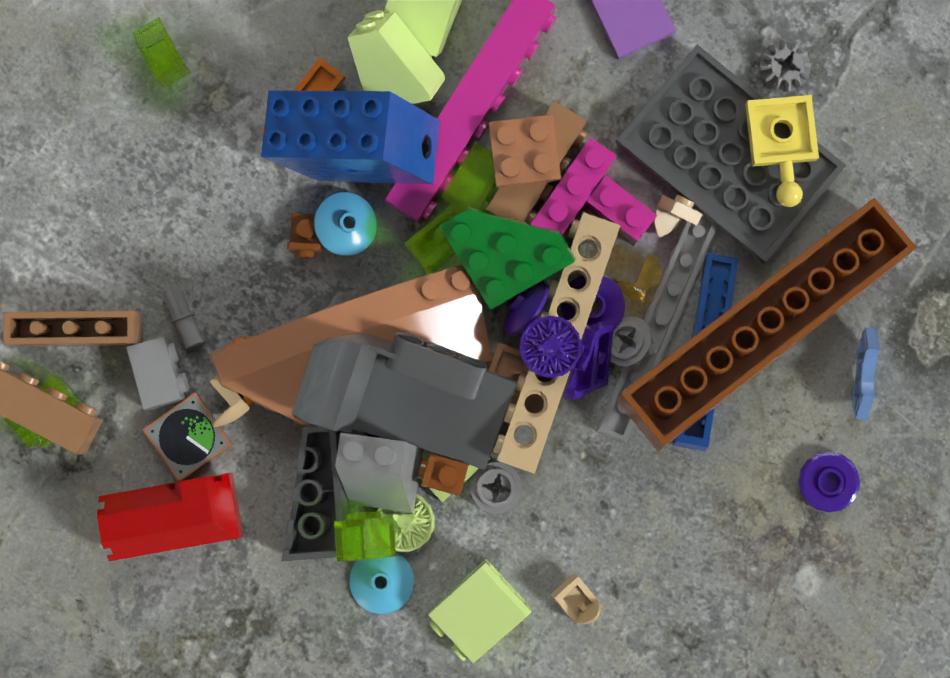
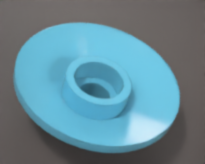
(330, 227)
(387, 599)

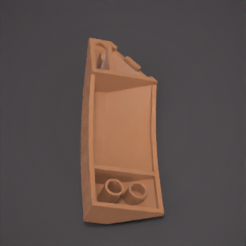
(433, 307)

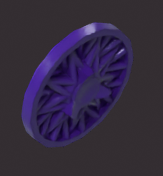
(550, 346)
(829, 481)

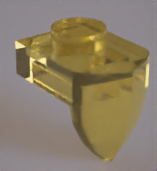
(649, 276)

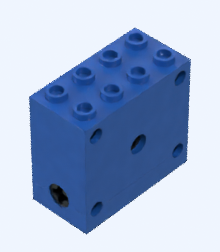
(351, 136)

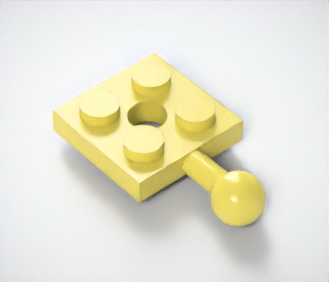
(771, 150)

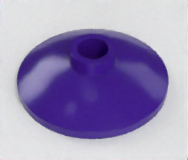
(609, 300)
(525, 308)

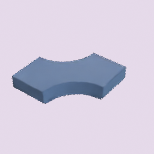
(863, 389)

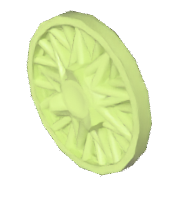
(412, 529)

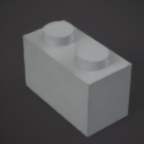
(158, 373)

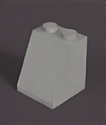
(379, 471)

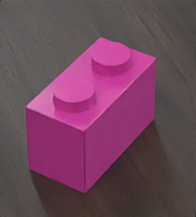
(618, 206)

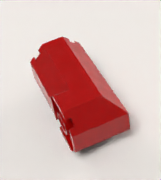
(169, 516)

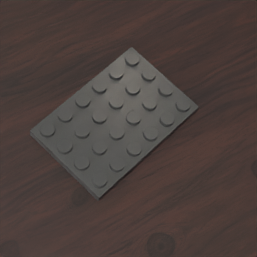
(700, 147)

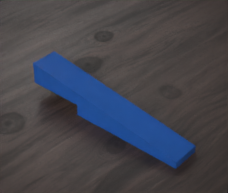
(713, 301)

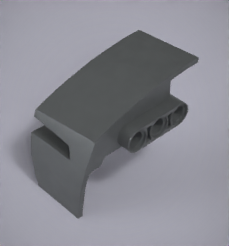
(405, 394)

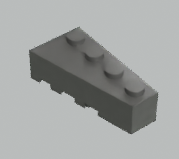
(316, 497)

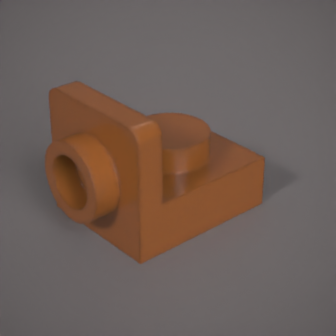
(303, 237)
(443, 474)

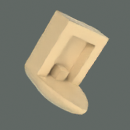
(672, 213)
(237, 405)
(577, 601)

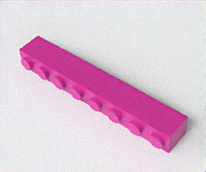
(475, 99)

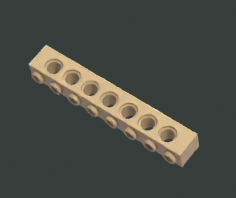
(602, 236)

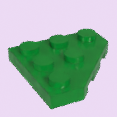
(505, 253)

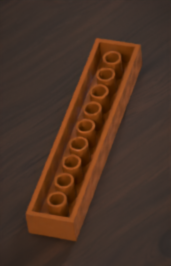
(765, 324)

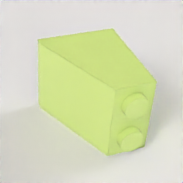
(427, 20)
(393, 59)
(479, 612)

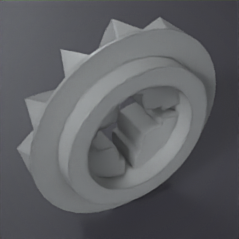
(771, 70)
(640, 332)
(504, 501)

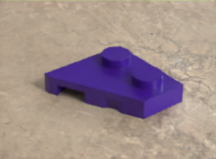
(594, 362)

